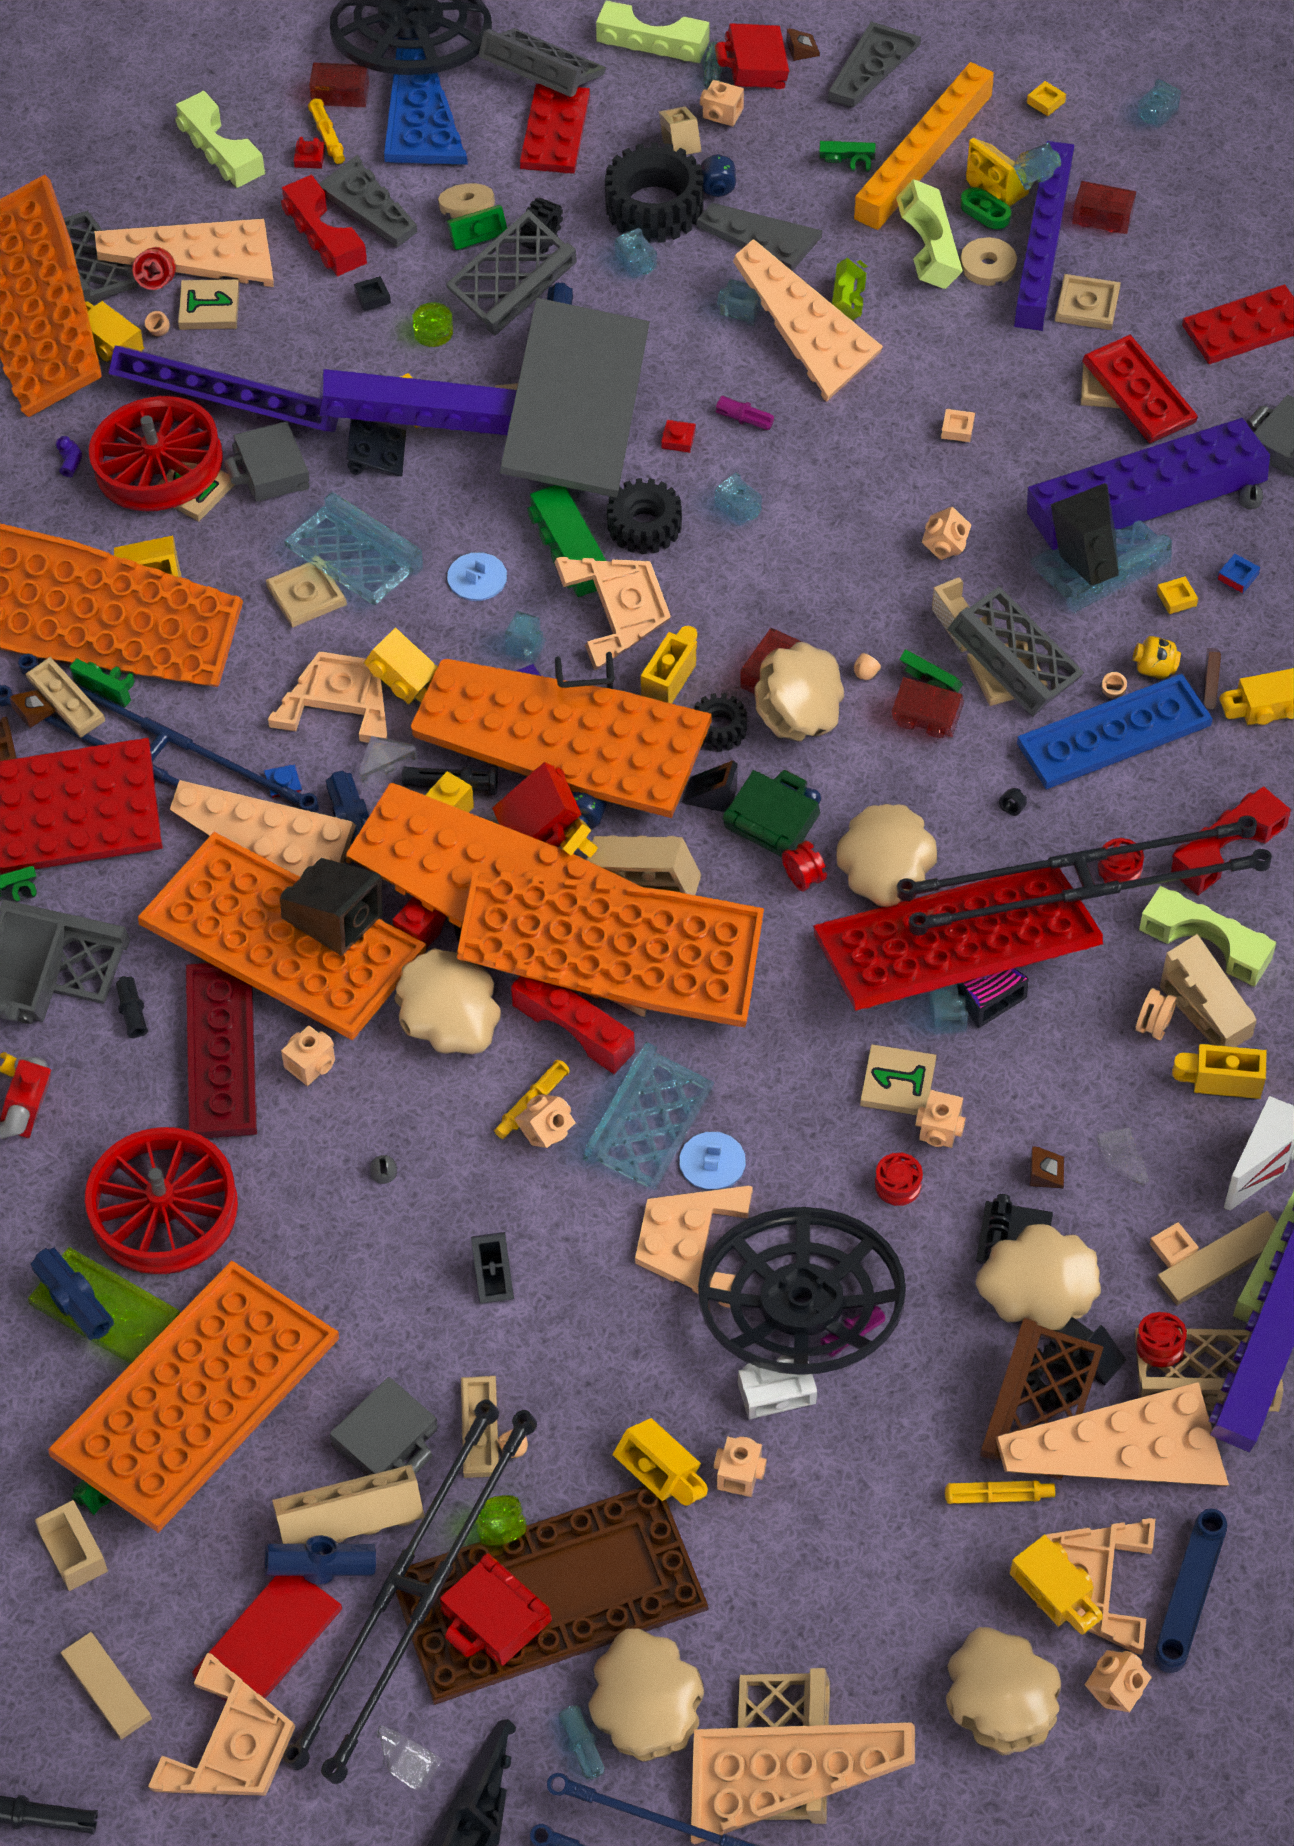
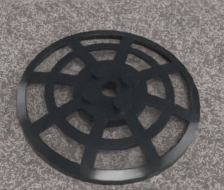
(409, 20)
(801, 1280)

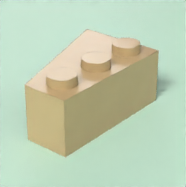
(649, 861)
(1206, 994)

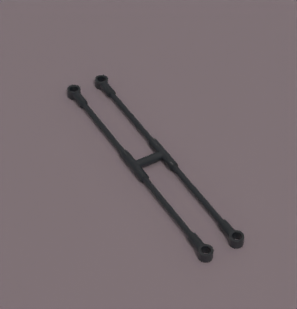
(1089, 888)
(397, 1580)

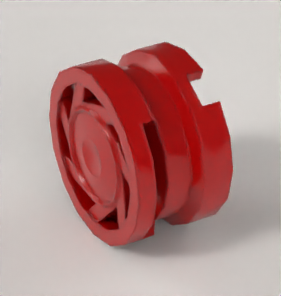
(154, 268)
(804, 866)
(1122, 866)
(898, 1180)
(1160, 1340)

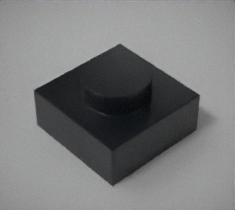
(372, 293)

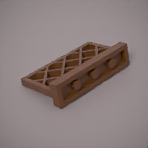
(1016, 1377)

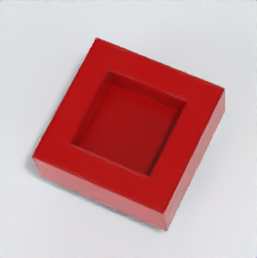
(678, 436)

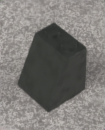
(1087, 534)
(333, 903)

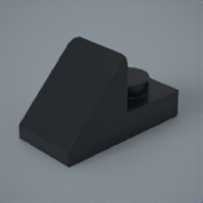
(1111, 1357)

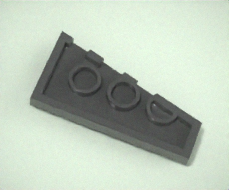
(871, 62)
(362, 197)
(781, 238)

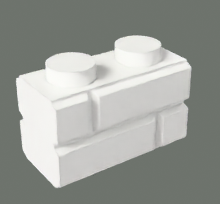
(774, 1392)

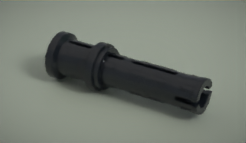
(427, 777)
(20, 1812)

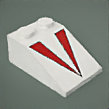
(1266, 1152)

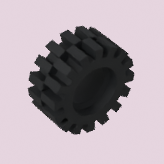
(550, 215)
(728, 709)
(1070, 1391)

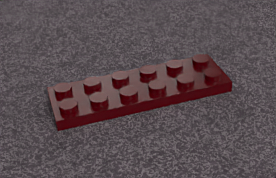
(220, 1053)

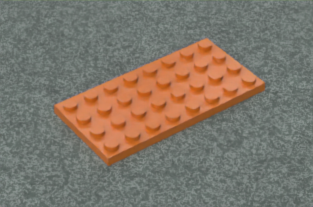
(230, 915)
(193, 1396)

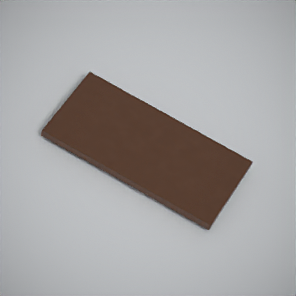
(595, 1570)

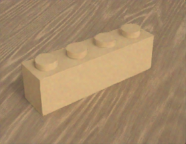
(351, 1507)

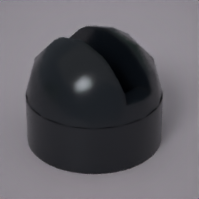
(1008, 806)

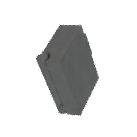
(1276, 433)
(269, 462)
(385, 1431)

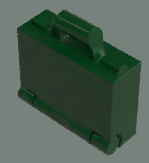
(772, 812)

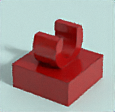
(309, 153)

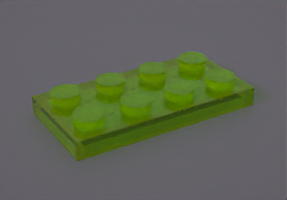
(135, 1312)

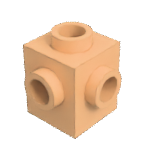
(722, 102)
(946, 533)
(308, 1055)
(941, 1119)
(545, 1120)
(739, 1466)
(1118, 1680)

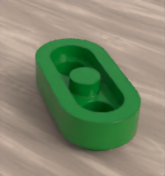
(988, 208)

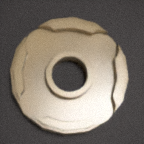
(465, 199)
(988, 248)

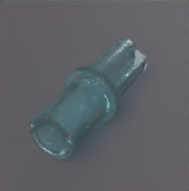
(710, 66)
(582, 1742)

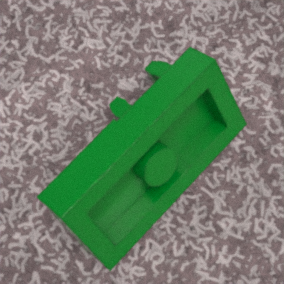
(859, 151)
(477, 227)
(919, 667)
(108, 686)
(19, 879)

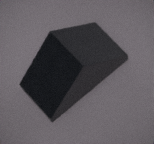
(713, 788)
(492, 1267)

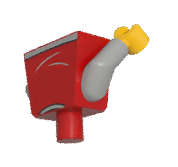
(24, 1095)

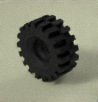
(644, 499)

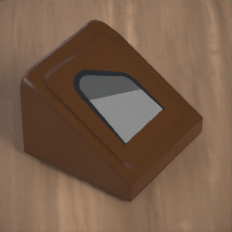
(801, 45)
(31, 707)
(1046, 1169)

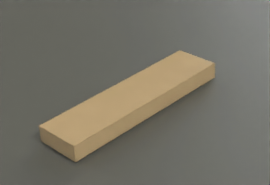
(1217, 1259)

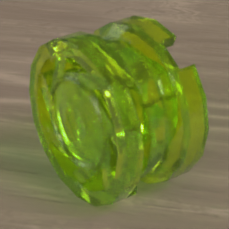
(432, 323)
(500, 1520)

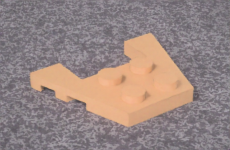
(628, 597)
(338, 685)
(678, 1230)
(1095, 1554)
(242, 1747)

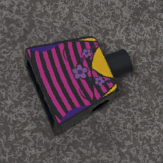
(993, 994)

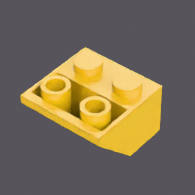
(993, 172)
(153, 553)

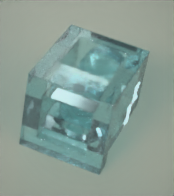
(1159, 104)
(1036, 165)
(635, 253)
(739, 302)
(738, 499)
(524, 637)
(948, 1010)

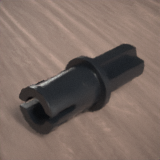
(131, 1007)

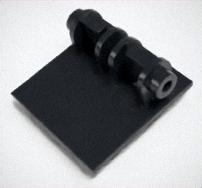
(375, 446)
(1006, 1222)

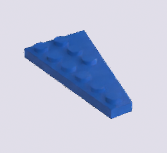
(420, 119)

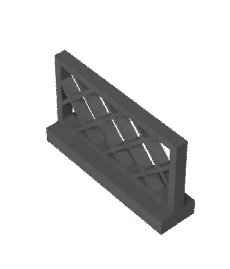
(538, 60)
(532, 283)
(111, 285)
(1002, 661)
(89, 932)

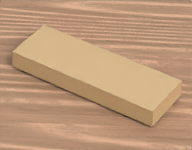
(65, 697)
(485, 1454)
(106, 1685)

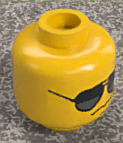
(1156, 657)

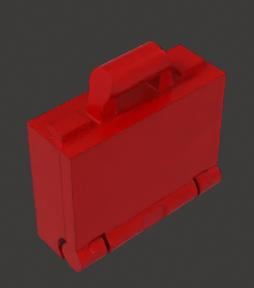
(754, 55)
(540, 806)
(492, 1611)

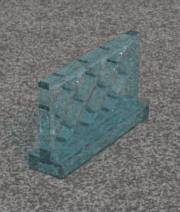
(373, 536)
(1132, 565)
(620, 1111)

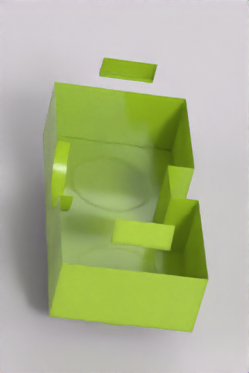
(844, 285)

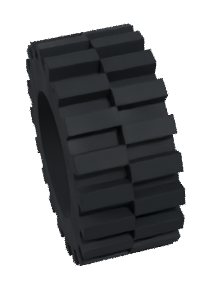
(654, 169)

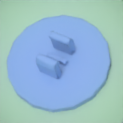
(477, 576)
(712, 1161)

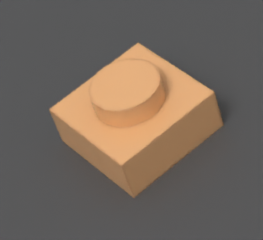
(958, 425)
(1173, 1245)

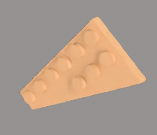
(199, 249)
(812, 327)
(272, 830)
(1136, 1440)
(769, 1770)

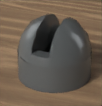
(1244, 496)
(391, 1169)

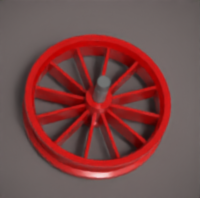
(155, 453)
(161, 1200)

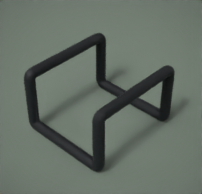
(609, 674)

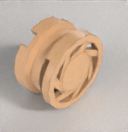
(1160, 1014)

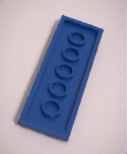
(1114, 731)

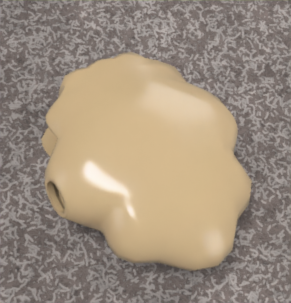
(799, 691)
(882, 849)
(447, 1002)
(1040, 1277)
(1003, 1691)
(646, 1695)

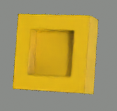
(1046, 98)
(1177, 595)

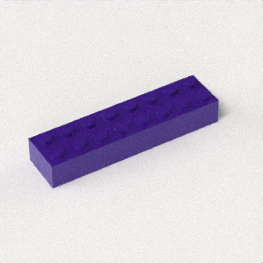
(1161, 477)

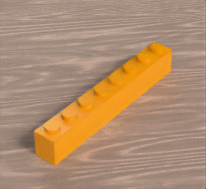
(924, 144)

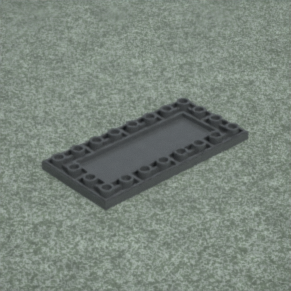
(575, 398)

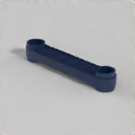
(1190, 1590)

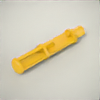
(325, 127)
(542, 1086)
(998, 1492)

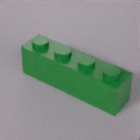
(564, 530)

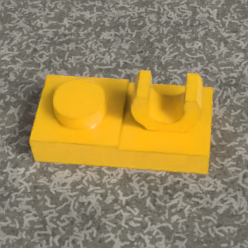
(576, 837)

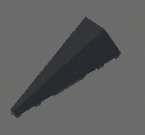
(479, 1804)

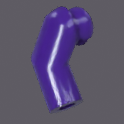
(70, 453)

